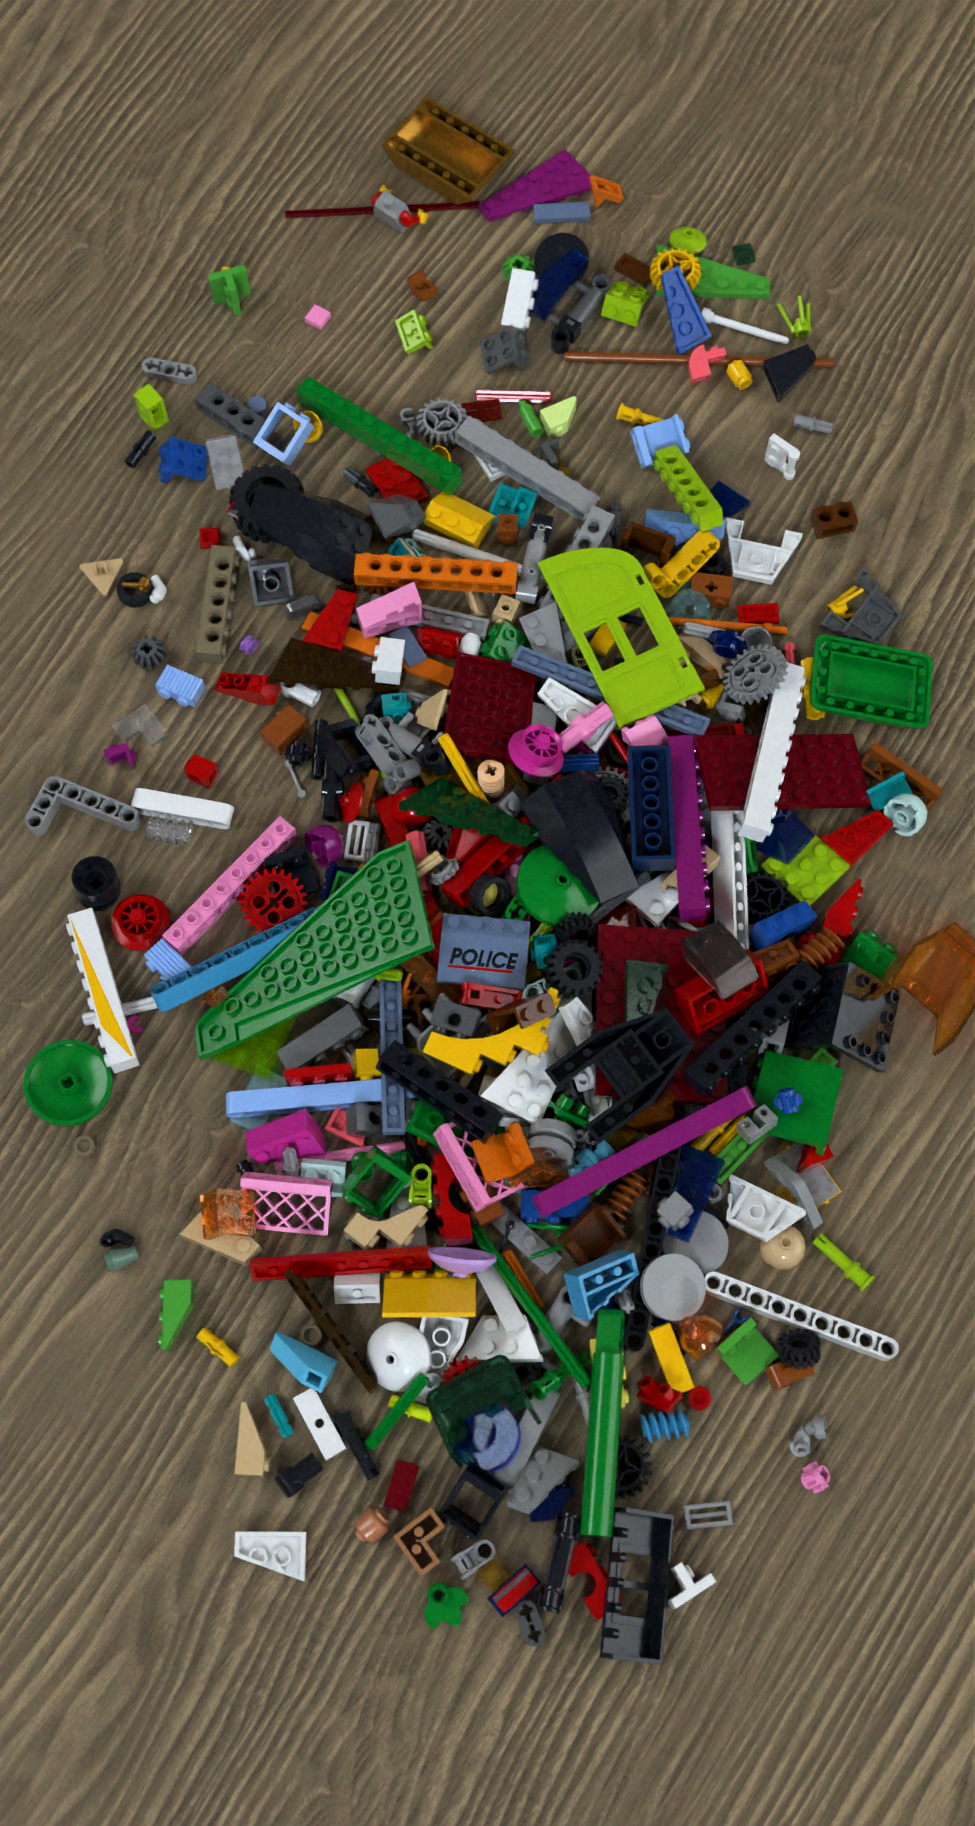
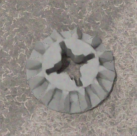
(443, 871)

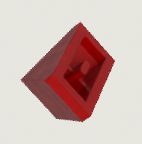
(810, 1159)

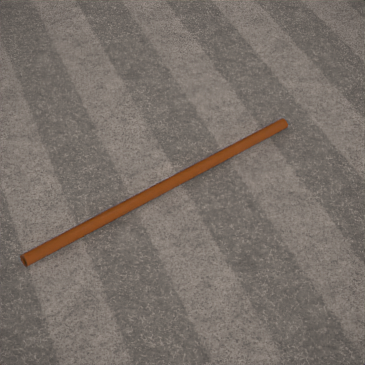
(673, 358)

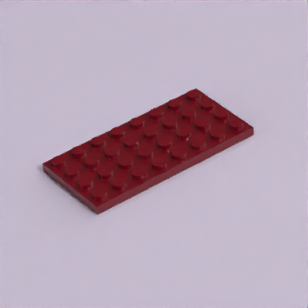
(819, 772)

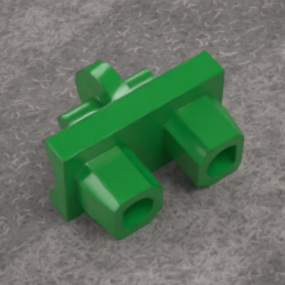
(567, 1115)

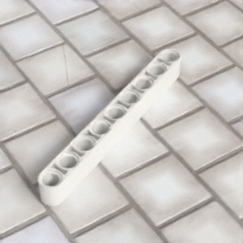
(810, 1314)

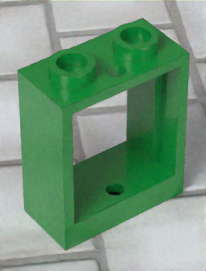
(402, 1177)

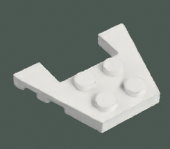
(757, 560)

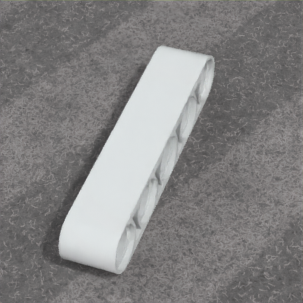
(173, 806)

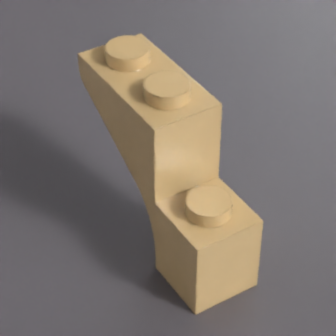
(396, 1229)

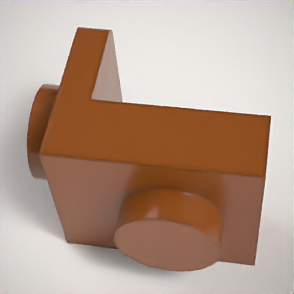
(421, 287)
(507, 529)

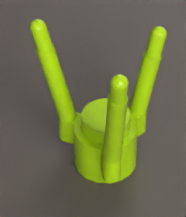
(801, 326)

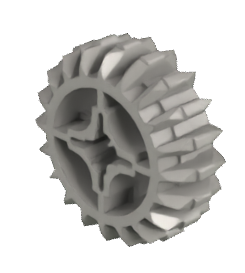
(439, 415)

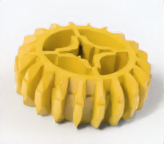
(673, 258)

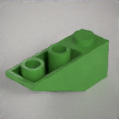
(177, 1305)

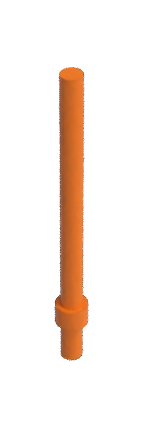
(730, 625)

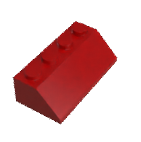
(706, 1008)

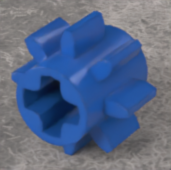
(788, 1100)

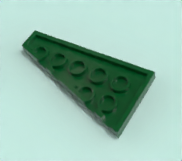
(466, 811)

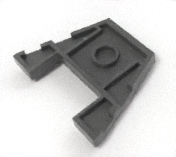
(873, 618)

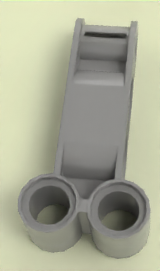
(387, 755)

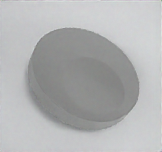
(707, 1246)
(672, 1287)

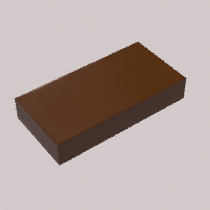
(633, 269)

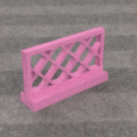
(465, 1171)
(291, 1185)

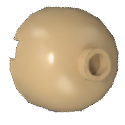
(784, 1249)

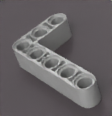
(80, 803)

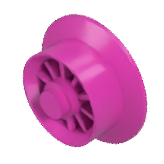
(537, 751)

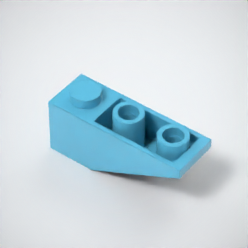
(304, 1362)

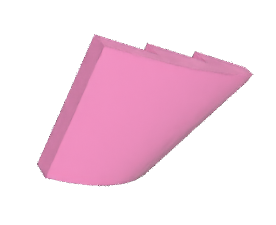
(645, 733)

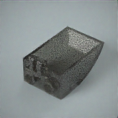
(719, 959)

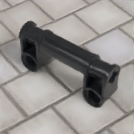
(566, 1535)

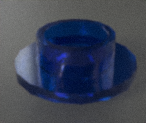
(727, 643)

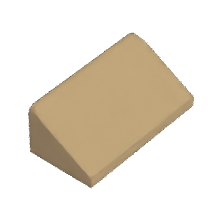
(477, 604)

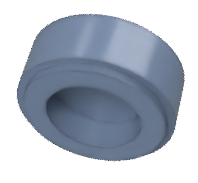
(258, 404)

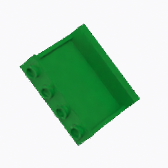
(819, 1091)

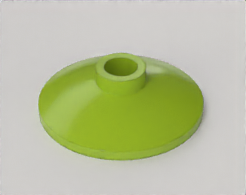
(689, 239)

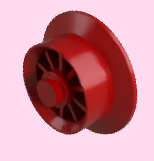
(140, 922)

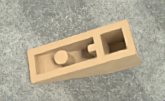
(251, 1452)

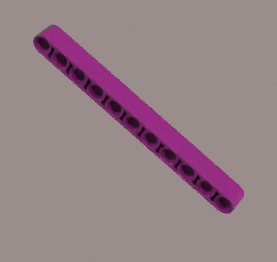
(644, 1151)

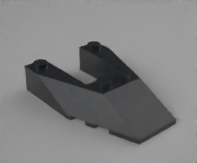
(634, 1058)

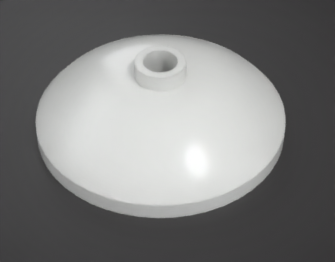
(409, 1352)

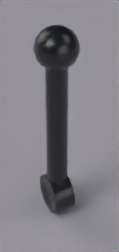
(509, 1225)

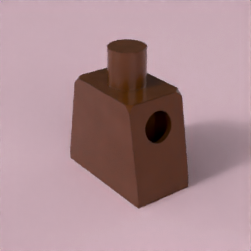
(655, 1116)

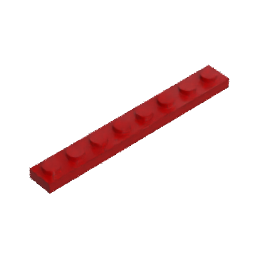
(341, 1263)

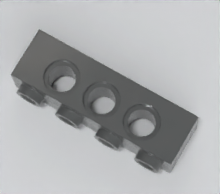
(208, 401)

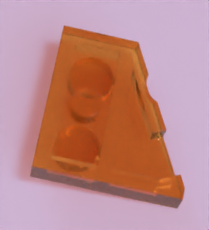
(540, 1175)

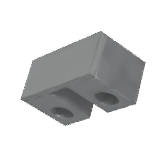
(749, 1130)

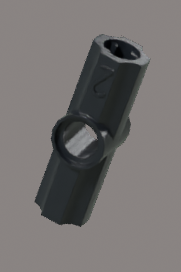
(331, 793)

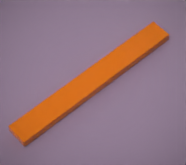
(428, 669)

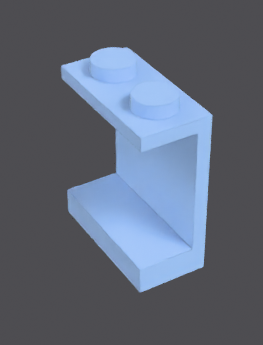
(658, 436)

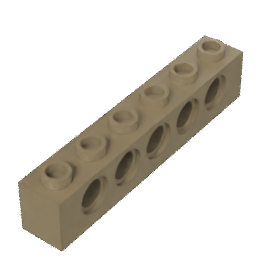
(219, 558)

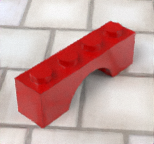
(456, 1225)

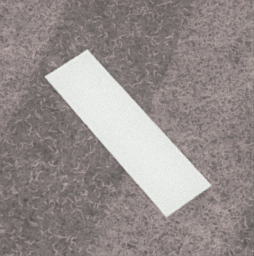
(501, 1299)

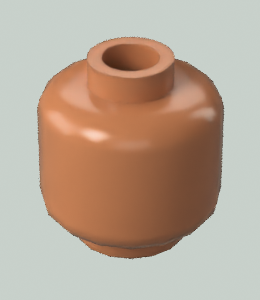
(372, 1525)

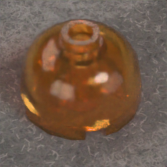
(698, 1333)

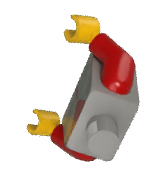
(394, 211)

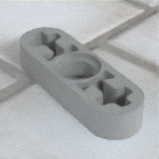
(176, 376)

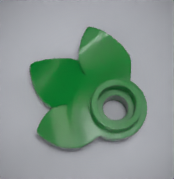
(446, 1608)

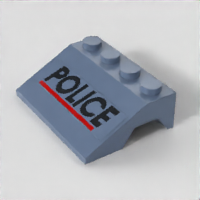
(483, 951)

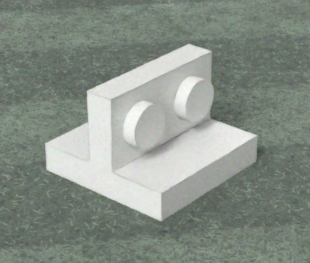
(684, 1577)

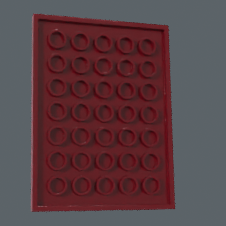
(659, 946)

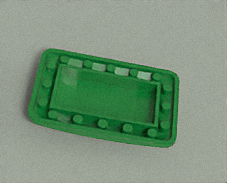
(871, 682)

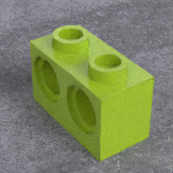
(151, 407)

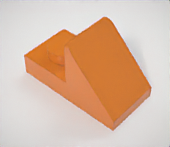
(604, 189)

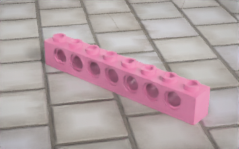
(226, 888)

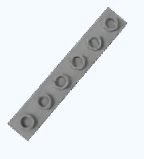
(595, 518)

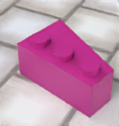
(296, 1130)

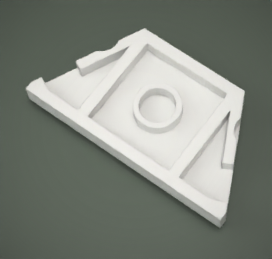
(759, 1211)
(492, 1339)

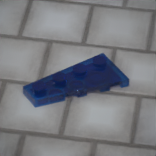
(556, 282)
(695, 1184)

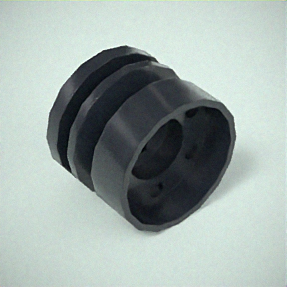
(95, 873)

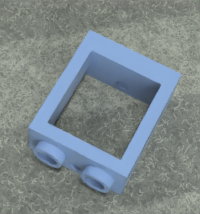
(296, 443)

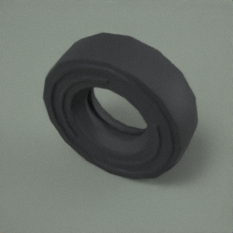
(129, 600)

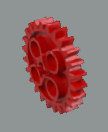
(259, 887)

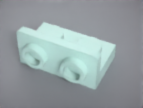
(325, 1170)

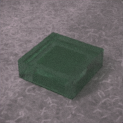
(743, 254)

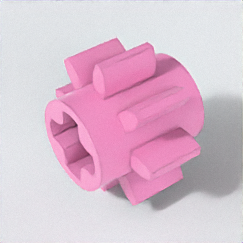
(815, 1477)

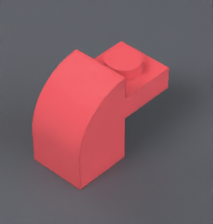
(699, 362)

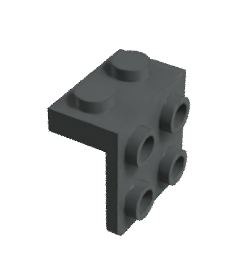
(503, 349)

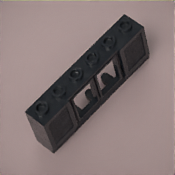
(635, 1637)

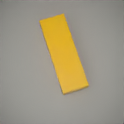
(670, 1358)

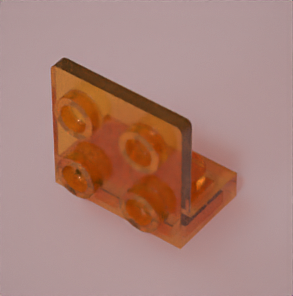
(227, 1213)

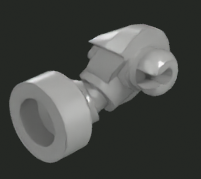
(801, 1442)

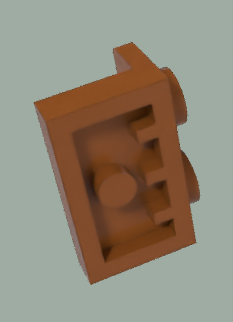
(370, 786)
(778, 959)

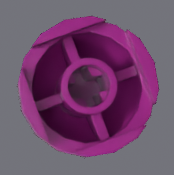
(325, 843)

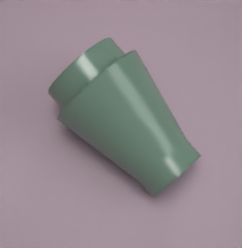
(119, 1258)

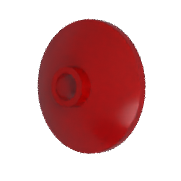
(351, 803)

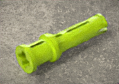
(851, 1269)

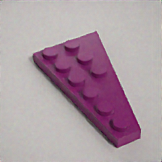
(545, 184)

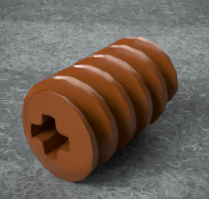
(820, 947)
(626, 1194)

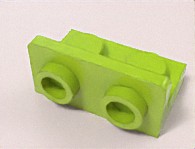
(414, 331)

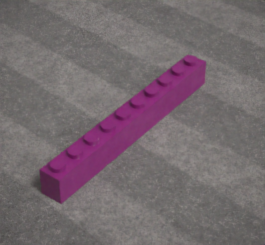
(688, 830)

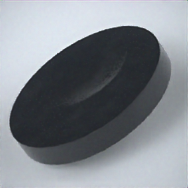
(554, 248)

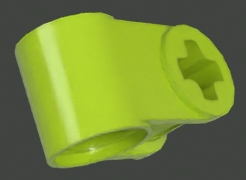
(421, 1191)

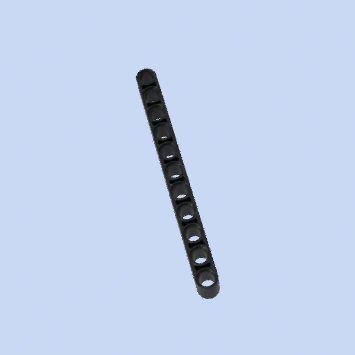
(649, 1239)

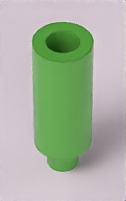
(530, 419)

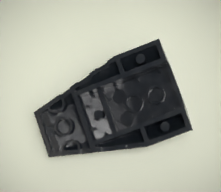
(314, 528)
(583, 832)

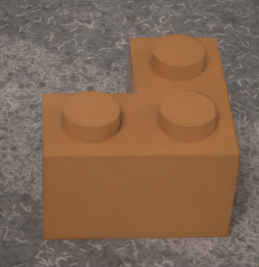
(414, 1541)

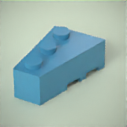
(598, 1281)

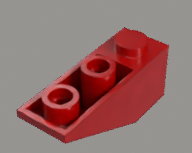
(248, 687)
(842, 911)

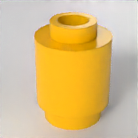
(739, 374)

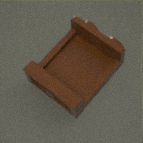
(591, 1234)

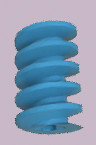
(665, 1425)

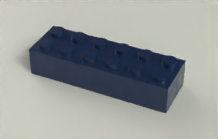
(651, 808)

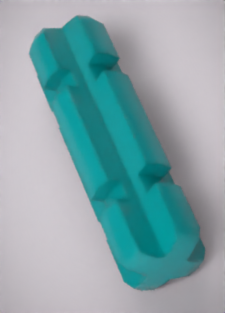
(278, 1416)

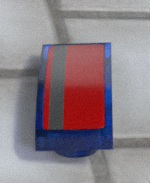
(514, 1590)

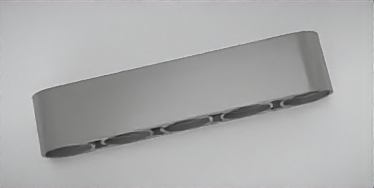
(529, 1436)

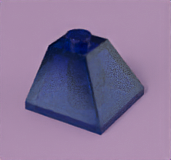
(787, 837)

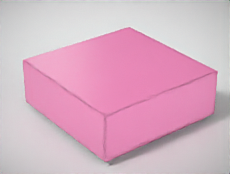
(317, 317)

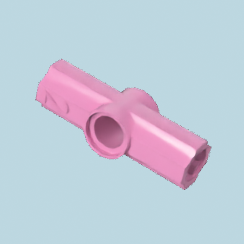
(585, 726)

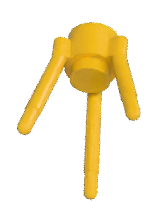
(839, 605)

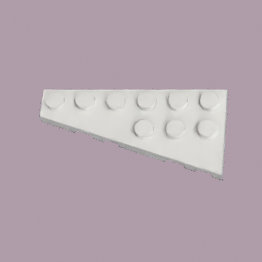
(524, 1085)

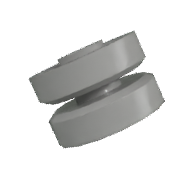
(552, 1142)

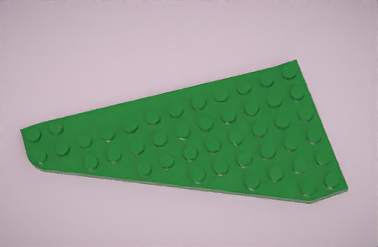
(350, 938)

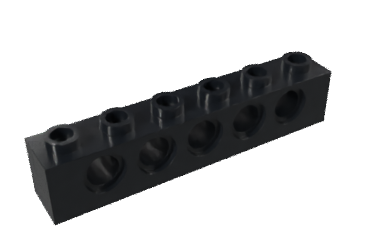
(429, 1087)

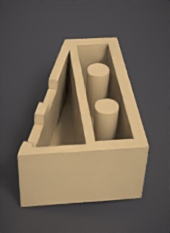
(233, 1247)

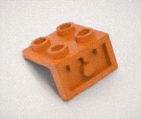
(503, 1154)

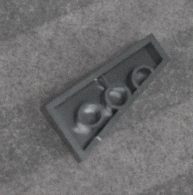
(325, 1038)

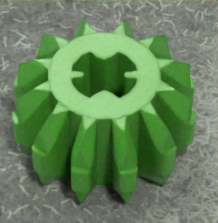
(516, 262)

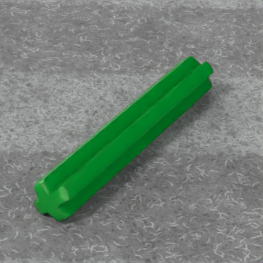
(396, 1411)

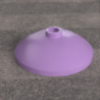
(461, 1259)

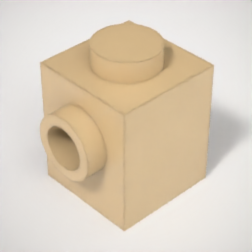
(506, 610)

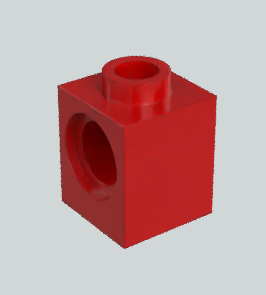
(201, 770)

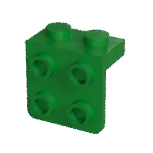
(503, 642)
(871, 953)

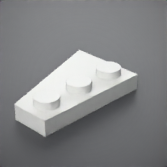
(274, 1550)

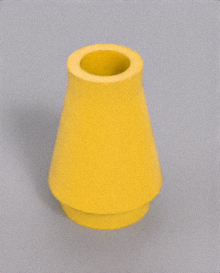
(711, 696)

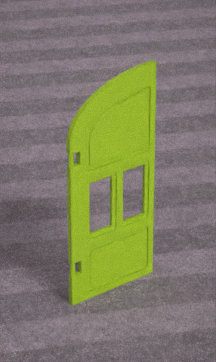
(596, 590)

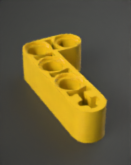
(682, 564)

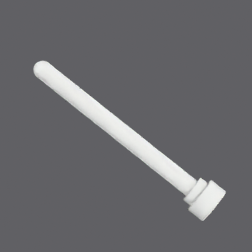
(710, 317)

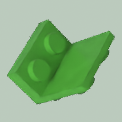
(746, 1352)

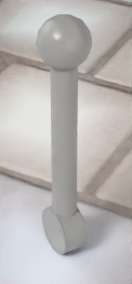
(301, 793)

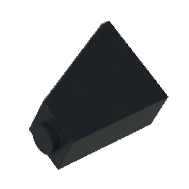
(788, 370)

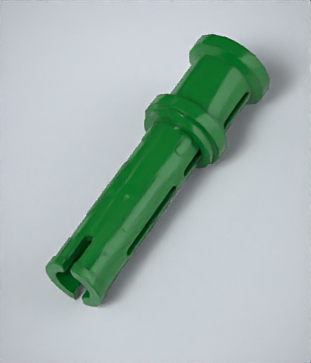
(554, 1379)

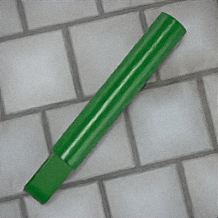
(603, 1426)

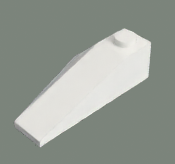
(444, 1339)

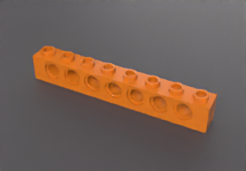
(440, 581)

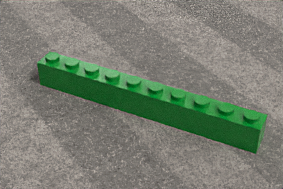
(379, 436)

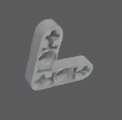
(797, 1187)

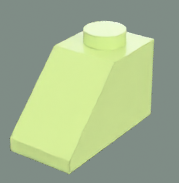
(558, 417)

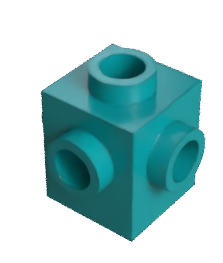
(396, 706)
(542, 948)

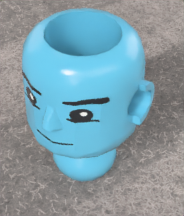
(586, 1158)

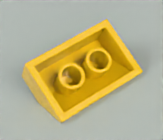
(458, 519)

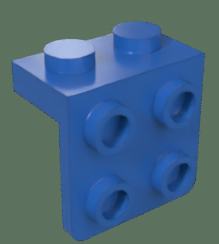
(182, 459)

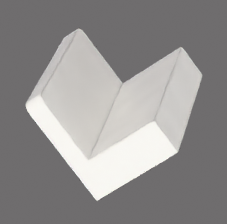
(357, 1288)

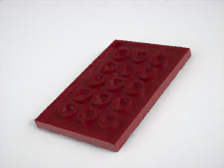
(488, 706)

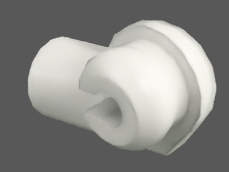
(241, 549)
(159, 589)

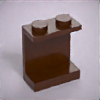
(648, 541)
(522, 1012)

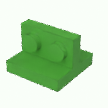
(230, 286)

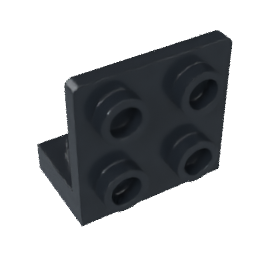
(298, 863)

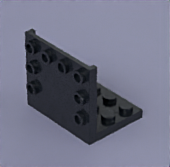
(845, 1017)

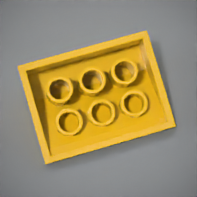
(429, 1294)

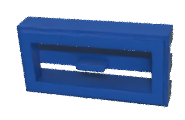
(580, 762)

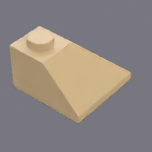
(434, 711)

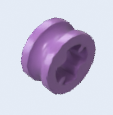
(249, 645)

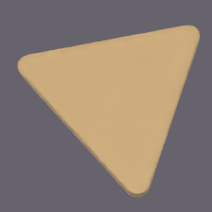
(102, 573)

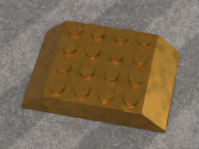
(445, 152)

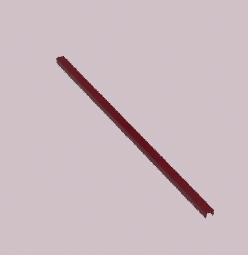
(370, 210)

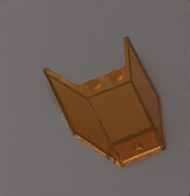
(940, 977)

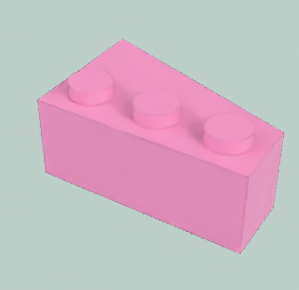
(390, 611)

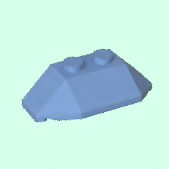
(677, 525)

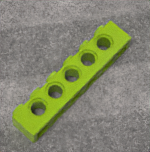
(688, 488)

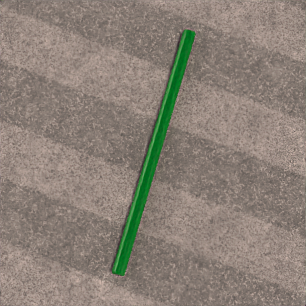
(525, 1299)

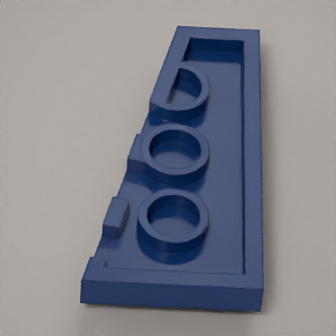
(684, 315)

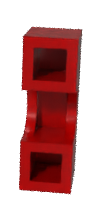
(584, 1562)

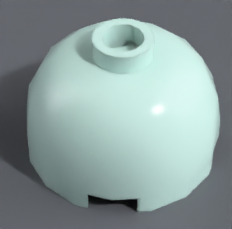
(906, 813)

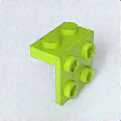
(624, 303)

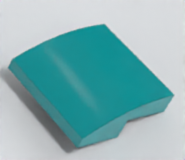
(513, 501)

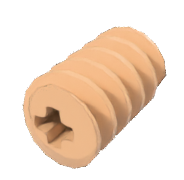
(491, 778)

